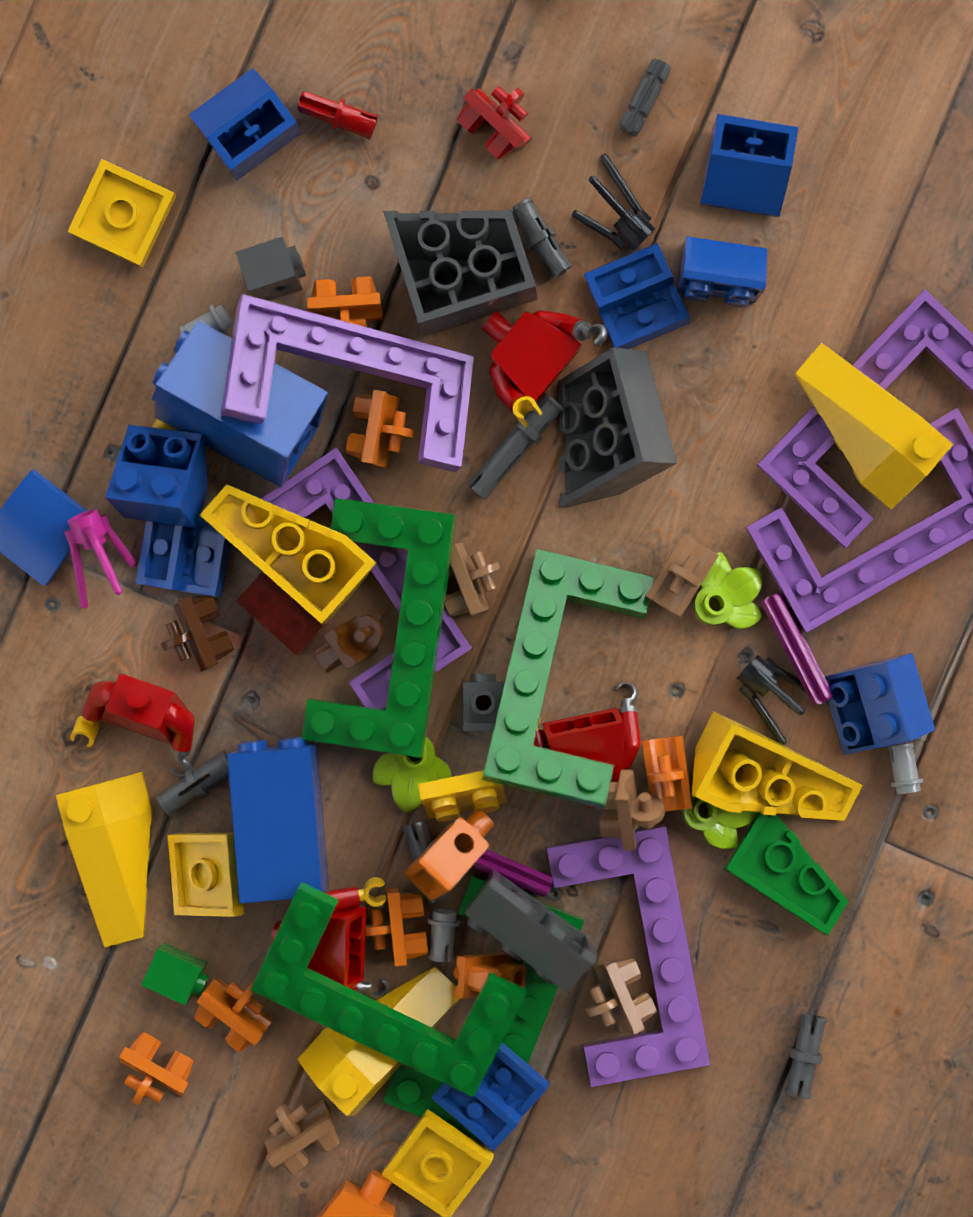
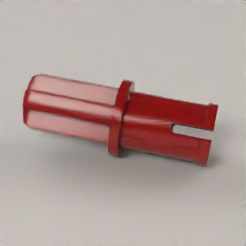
(338, 114)

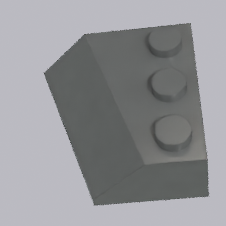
(460, 265)
(611, 427)
(530, 931)

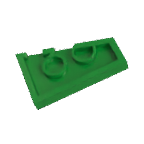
(785, 873)

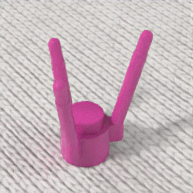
(89, 530)

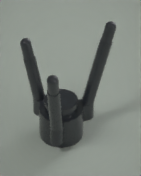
(632, 226)
(760, 678)

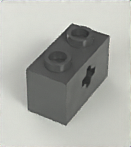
(271, 269)

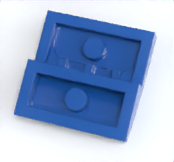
(637, 298)
(35, 526)
(184, 558)
(500, 1101)

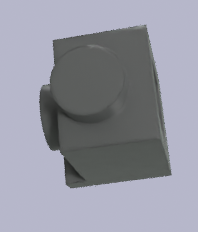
(474, 718)

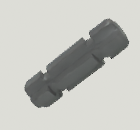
(644, 97)

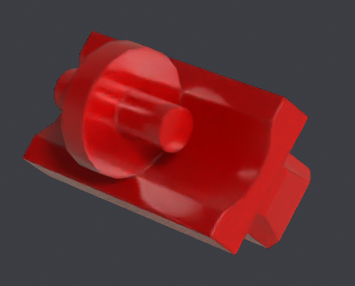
(482, 109)

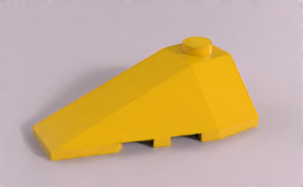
(877, 433)
(299, 555)
(756, 774)
(110, 845)
(353, 1072)

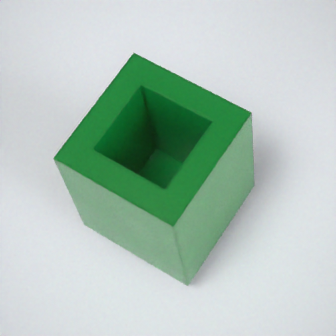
(175, 974)

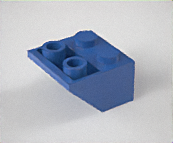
(245, 123)
(748, 165)
(722, 271)
(160, 476)
(879, 704)

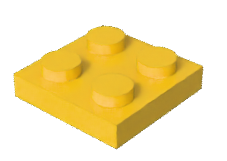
(122, 213)
(467, 792)
(204, 874)
(437, 1164)

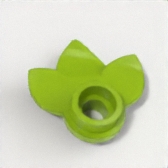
(733, 591)
(406, 774)
(718, 825)

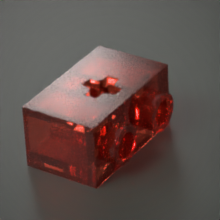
(280, 614)

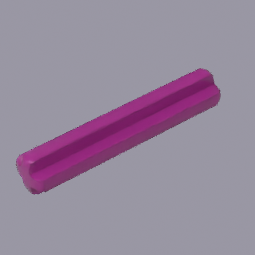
(797, 649)
(515, 872)

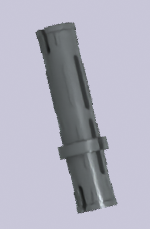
(514, 447)

